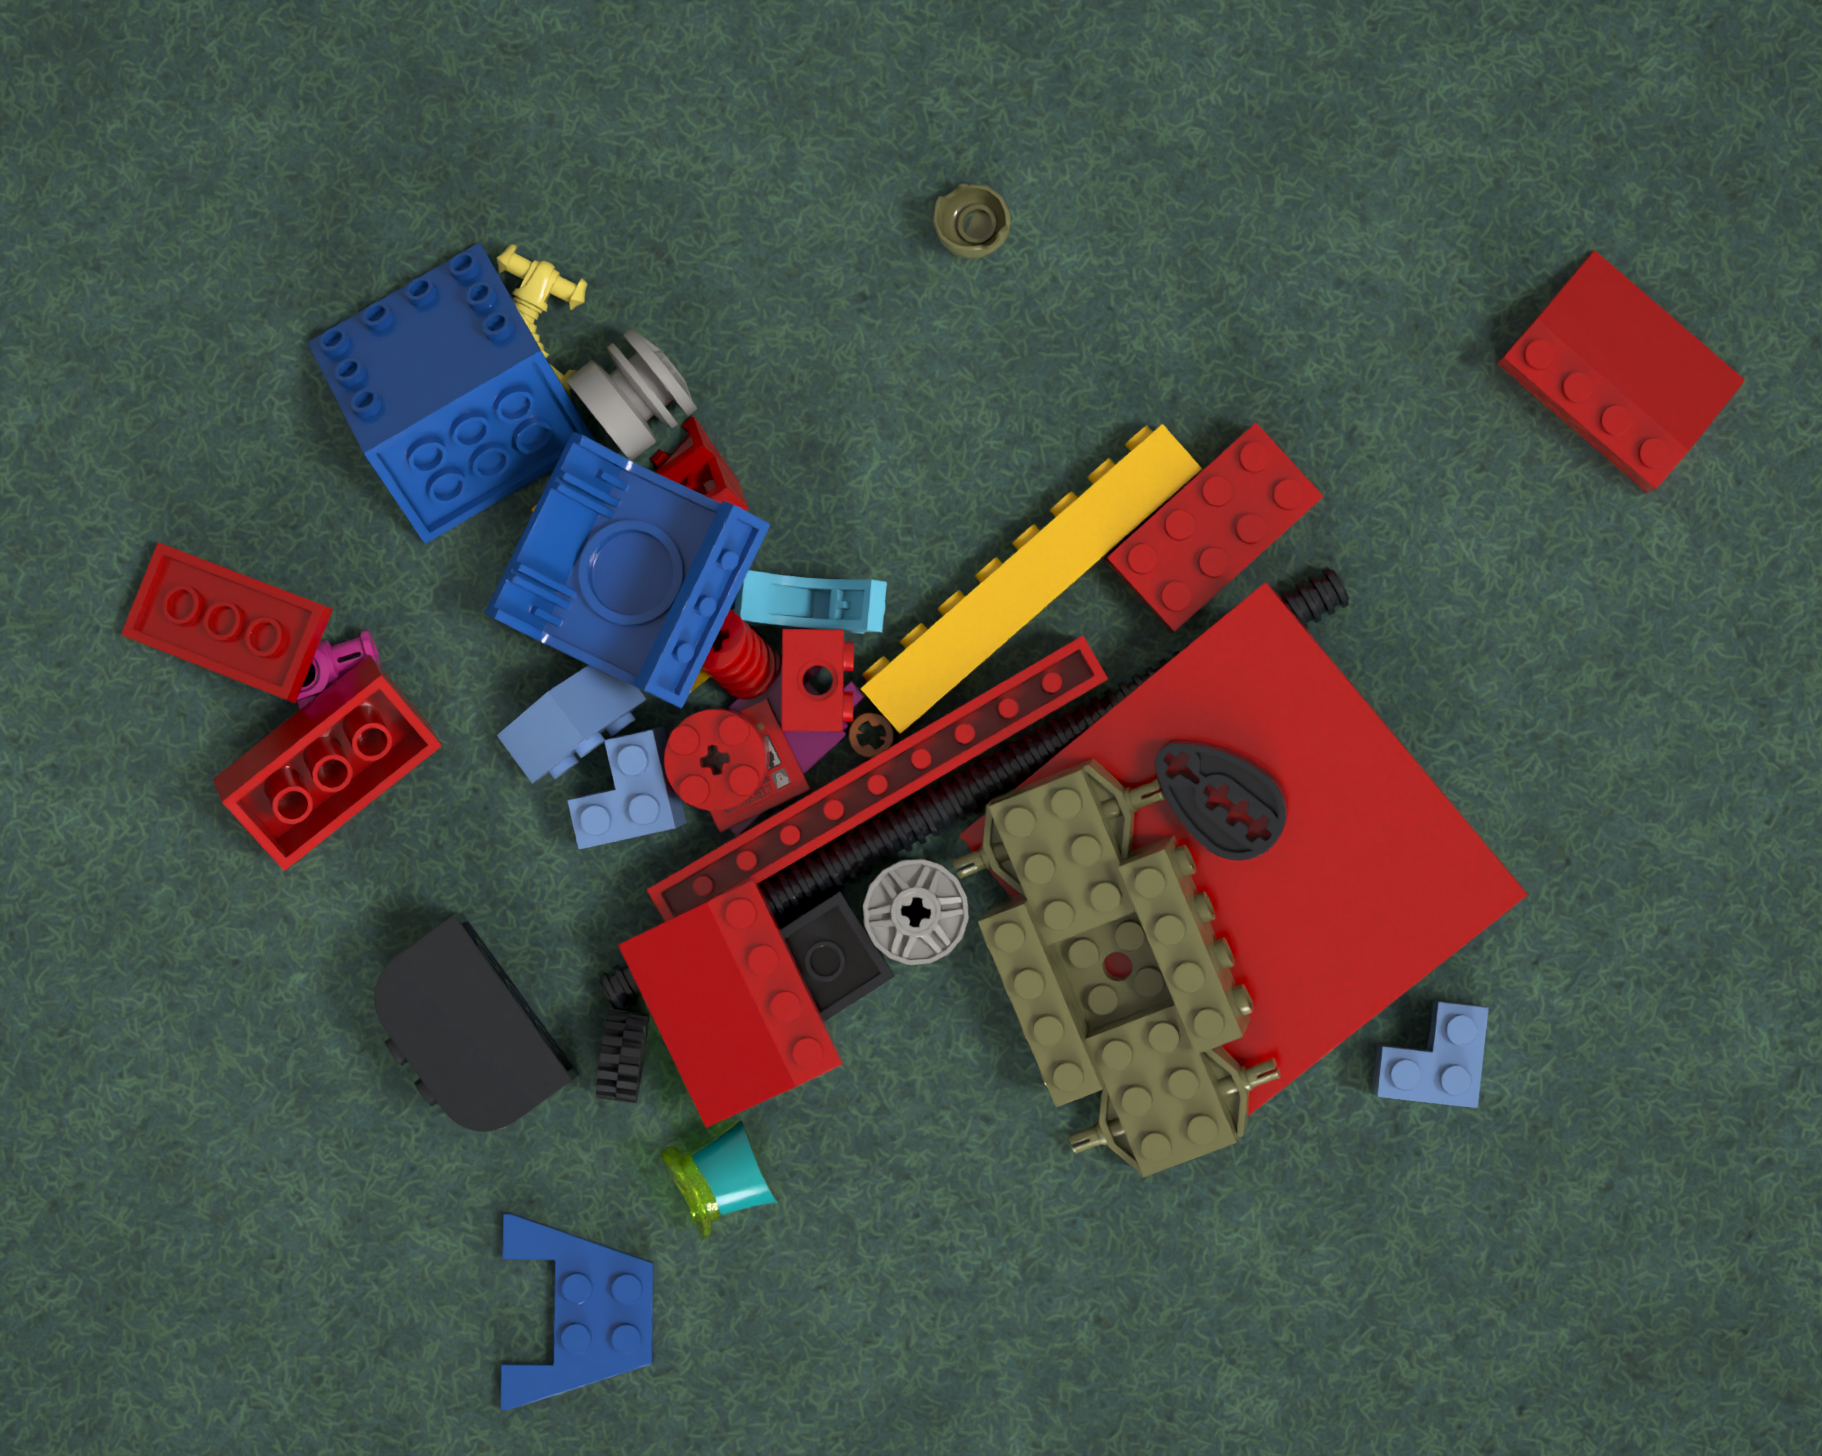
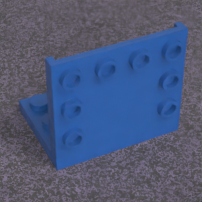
(448, 393)

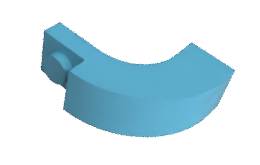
(811, 603)

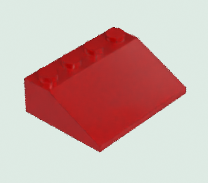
(1621, 372)
(731, 1003)

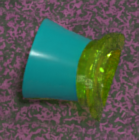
(720, 1177)

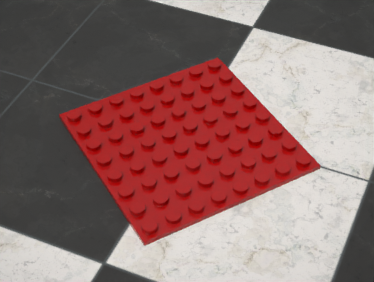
(1373, 860)

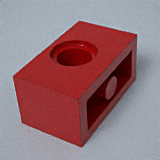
(801, 652)

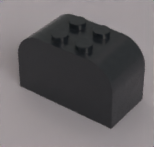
(467, 1030)

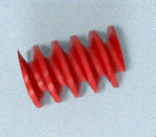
(741, 659)

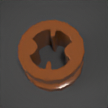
(874, 719)

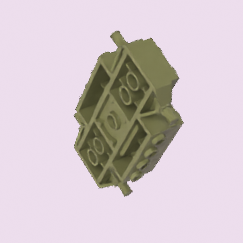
(1139, 1036)

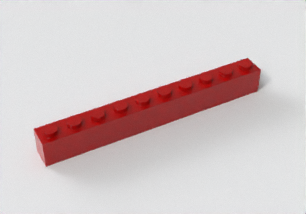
(883, 779)

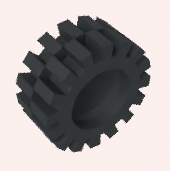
(622, 1055)

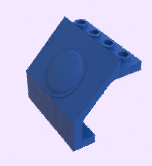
(627, 570)

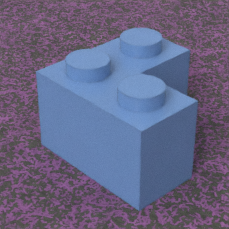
(570, 722)
(641, 797)
(1444, 1071)

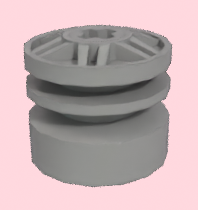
(632, 393)
(934, 935)

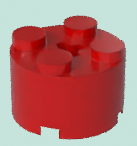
(701, 783)

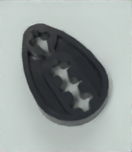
(1245, 781)

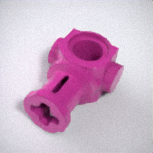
(330, 666)

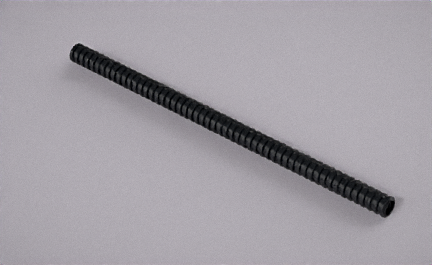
(962, 795)

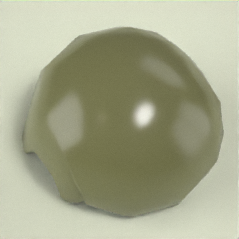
(988, 225)

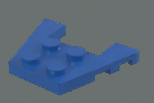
(599, 1312)

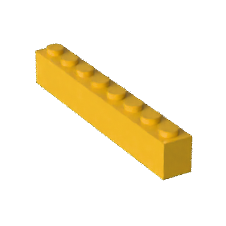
(1031, 578)

